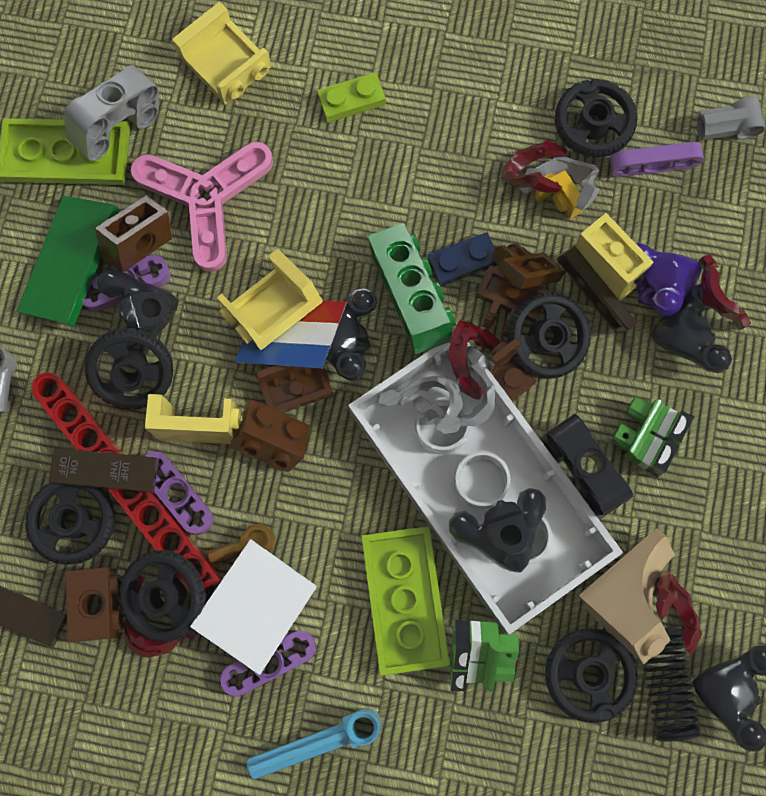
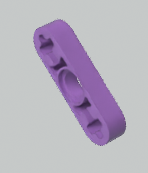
(656, 159)
(144, 268)
(199, 506)
(249, 683)

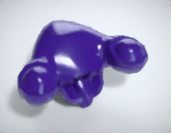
(667, 281)

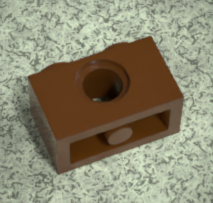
(133, 233)
(80, 589)

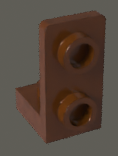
(507, 372)

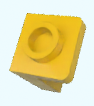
(566, 198)

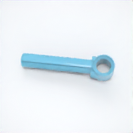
(315, 744)

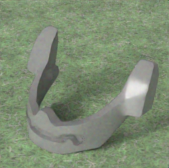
(580, 172)
(481, 412)
(450, 422)

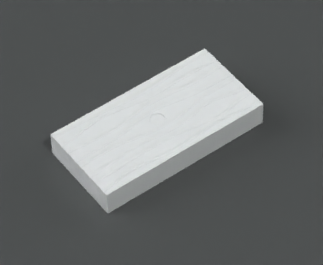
(472, 473)

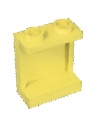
(221, 54)
(613, 255)
(271, 303)
(167, 427)

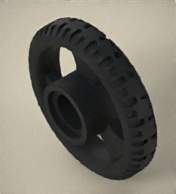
(598, 106)
(115, 344)
(570, 354)
(45, 540)
(149, 599)
(611, 651)

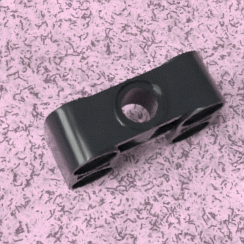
(603, 489)

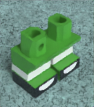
(656, 437)
(481, 655)

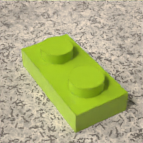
(351, 97)

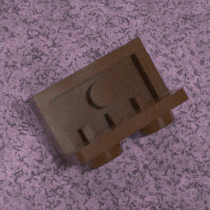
(292, 386)
(271, 437)

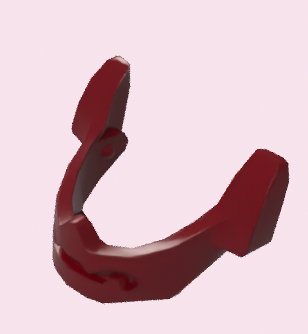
(523, 157)
(715, 297)
(457, 354)
(670, 593)
(143, 646)

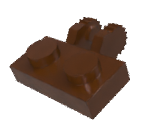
(524, 268)
(501, 294)

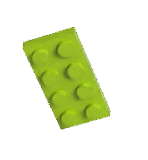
(42, 154)
(405, 601)

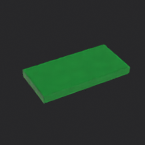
(66, 262)

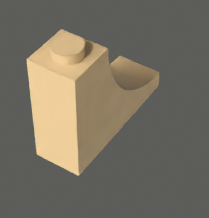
(624, 597)

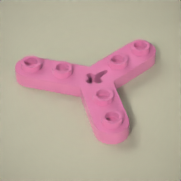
(205, 216)

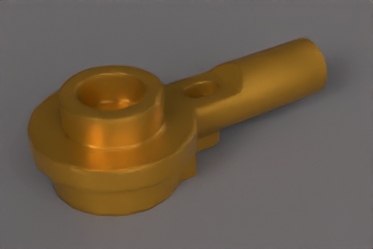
(258, 533)

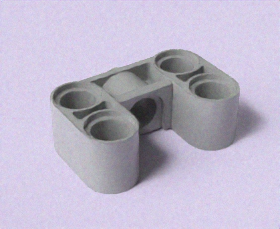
(95, 113)

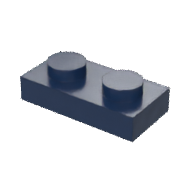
(462, 259)

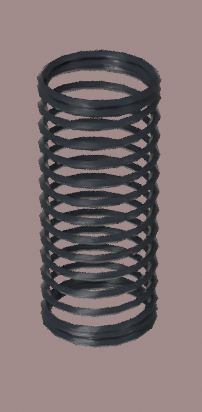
(691, 731)

